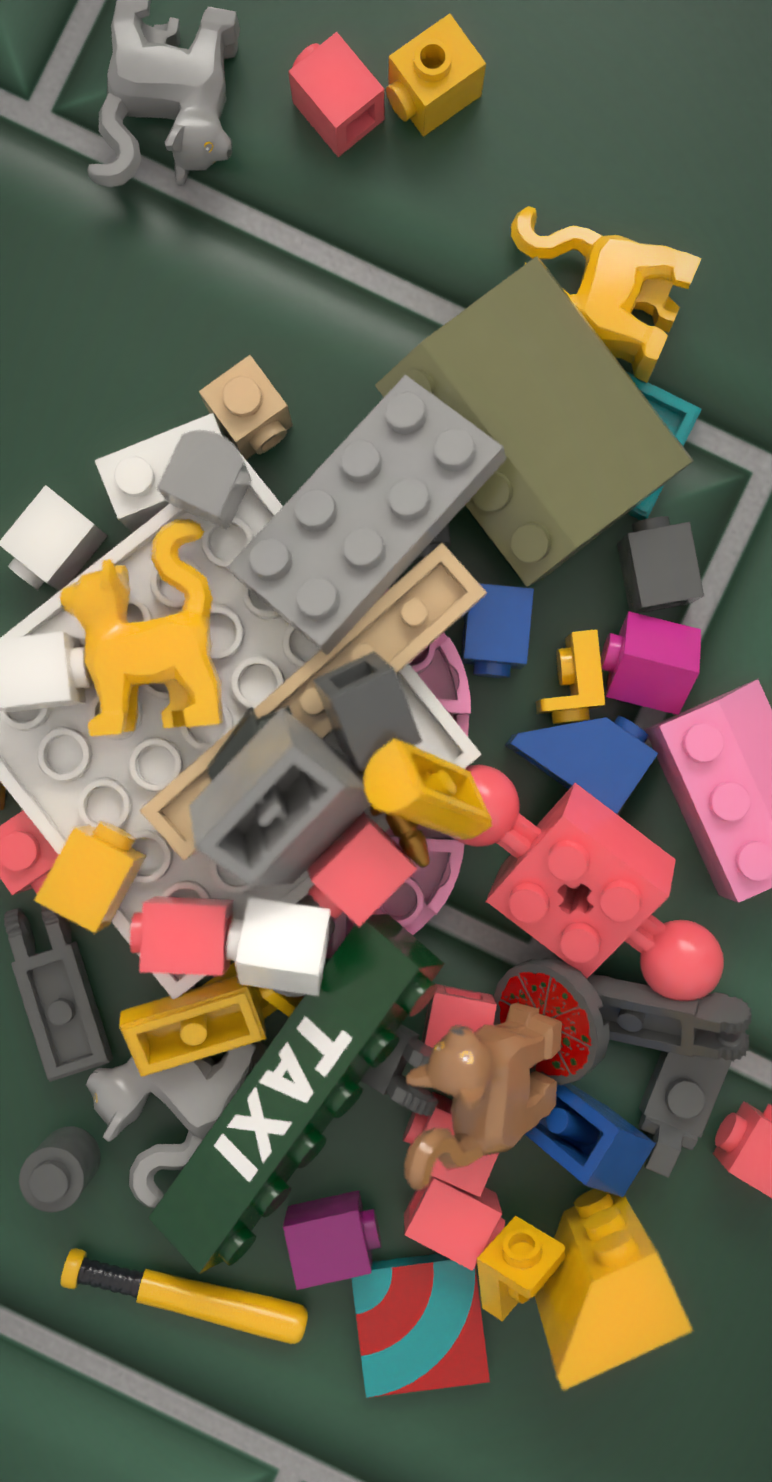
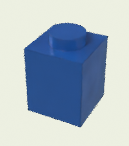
(498, 631)

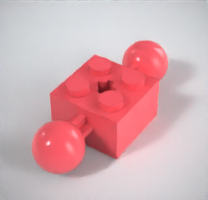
(591, 884)

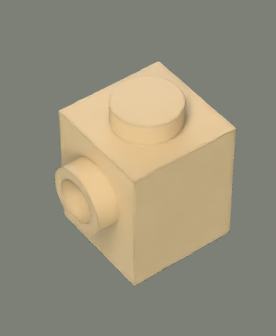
(247, 408)

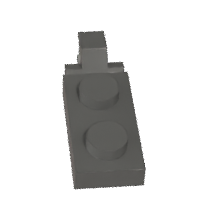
(679, 1105)

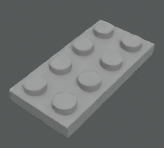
(367, 513)

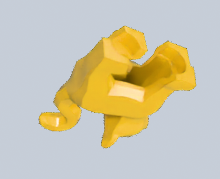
(615, 281)
(153, 651)

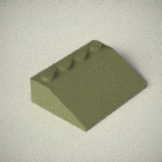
(563, 408)

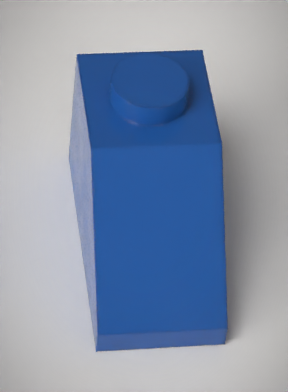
(594, 753)
(592, 1141)

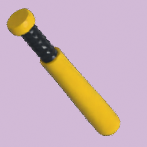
(209, 1302)

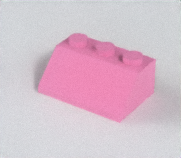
(722, 781)

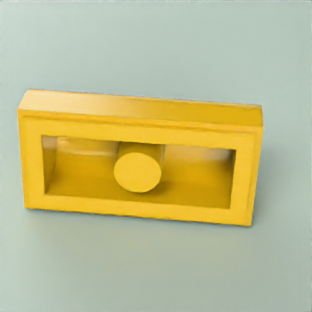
(425, 791)
(193, 1025)

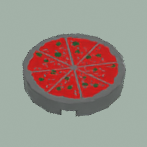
(567, 997)

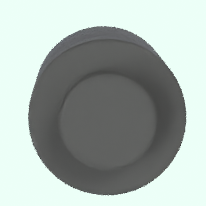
(59, 1169)

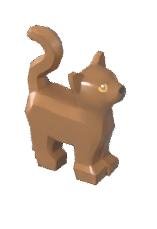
(490, 1088)

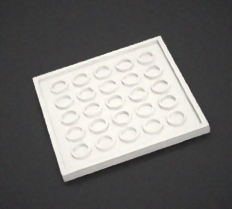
(78, 779)

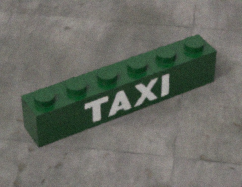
(296, 1092)

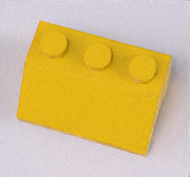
(608, 1293)

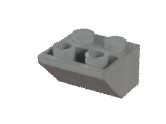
(278, 804)

